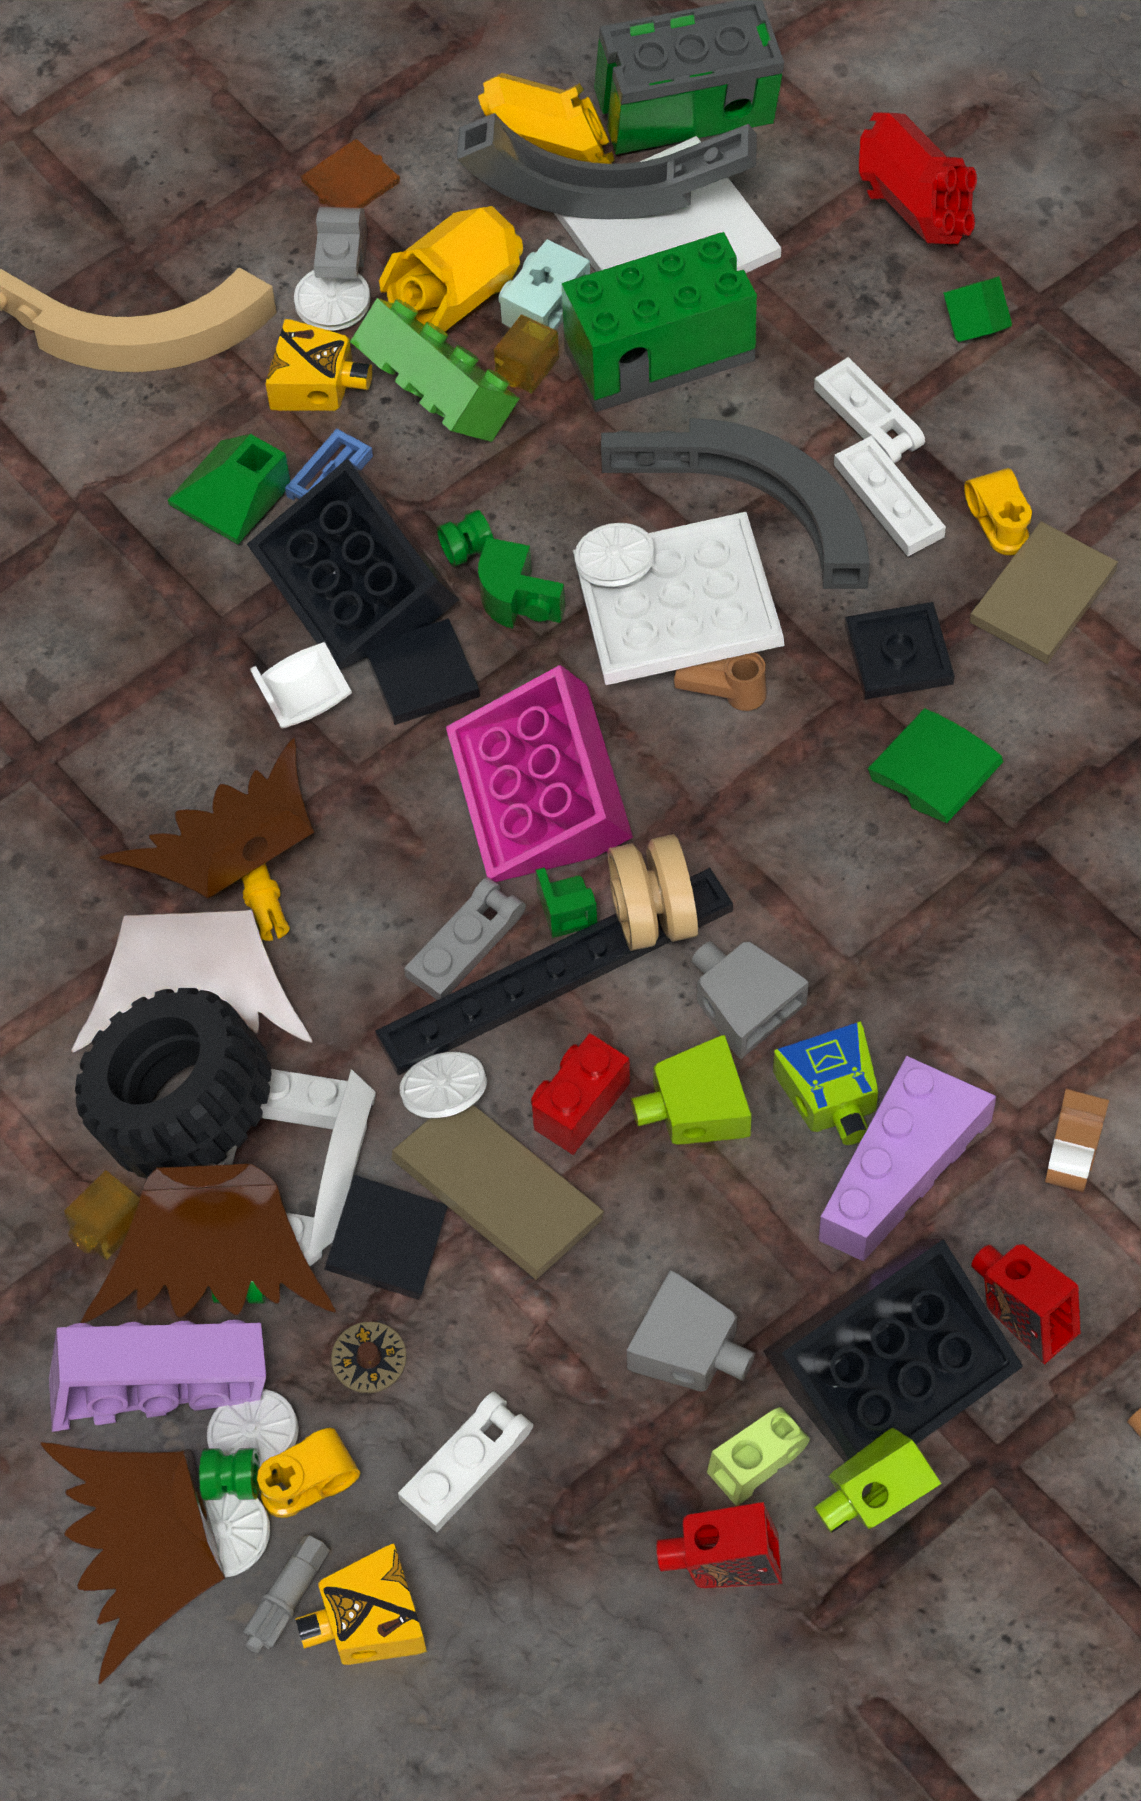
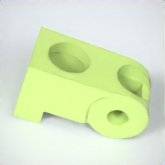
(756, 1454)

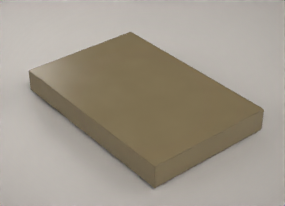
(1043, 592)

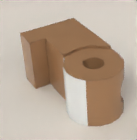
(1076, 1140)

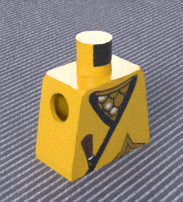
(312, 369)
(366, 1612)

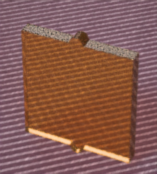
(350, 177)

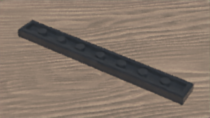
(529, 983)

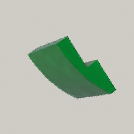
(935, 765)

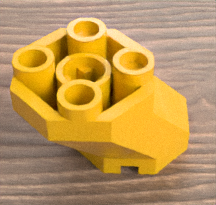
(548, 117)
(454, 266)

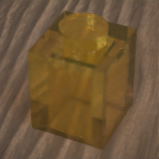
(526, 353)
(102, 1216)

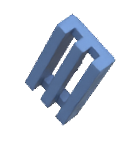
(355, 451)

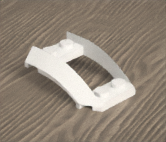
(327, 1105)

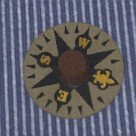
(368, 1357)

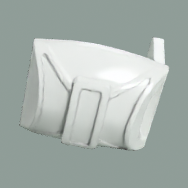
(302, 685)

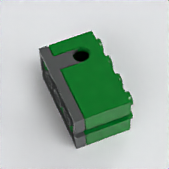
(688, 74)
(659, 321)

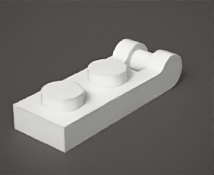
(868, 409)
(464, 1462)

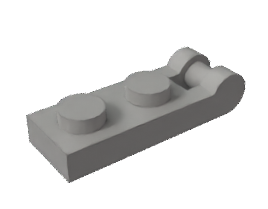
(464, 940)

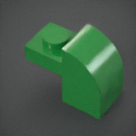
(510, 590)

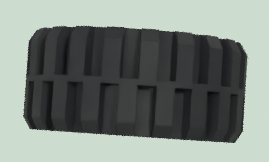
(149, 1047)

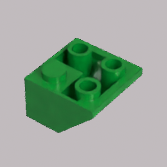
(234, 486)

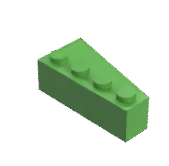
(430, 368)

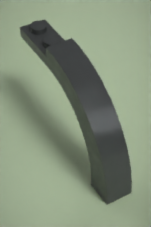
(599, 189)
(762, 462)

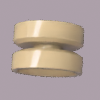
(659, 891)

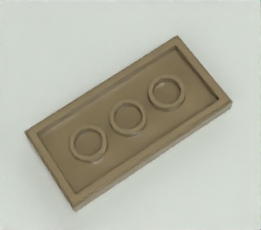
(498, 1188)

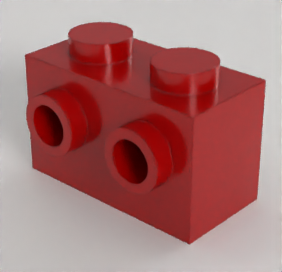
(580, 1093)

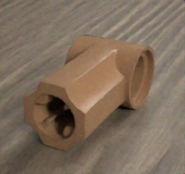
(735, 678)

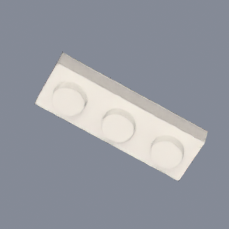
(889, 496)

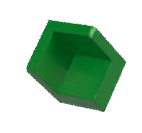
(978, 309)
(566, 904)

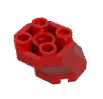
(917, 179)

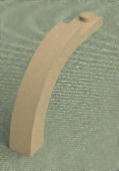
(148, 341)

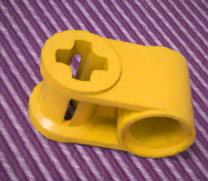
(1000, 509)
(310, 1470)

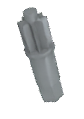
(285, 1594)

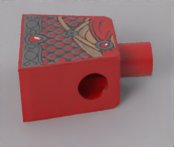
(1030, 1298)
(726, 1548)

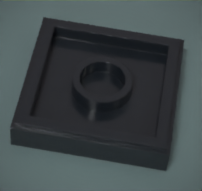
(899, 650)
(423, 672)
(386, 1237)

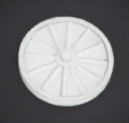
(331, 301)
(614, 554)
(443, 1084)
(259, 1424)
(239, 1531)

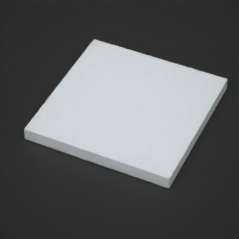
(712, 211)
(691, 608)

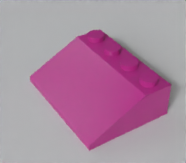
(538, 778)

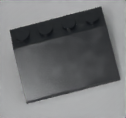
(351, 567)
(895, 1352)

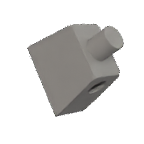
(747, 993)
(687, 1338)

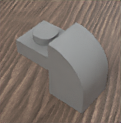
(340, 242)

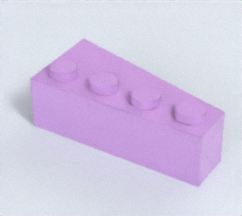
(907, 1146)
(153, 1369)

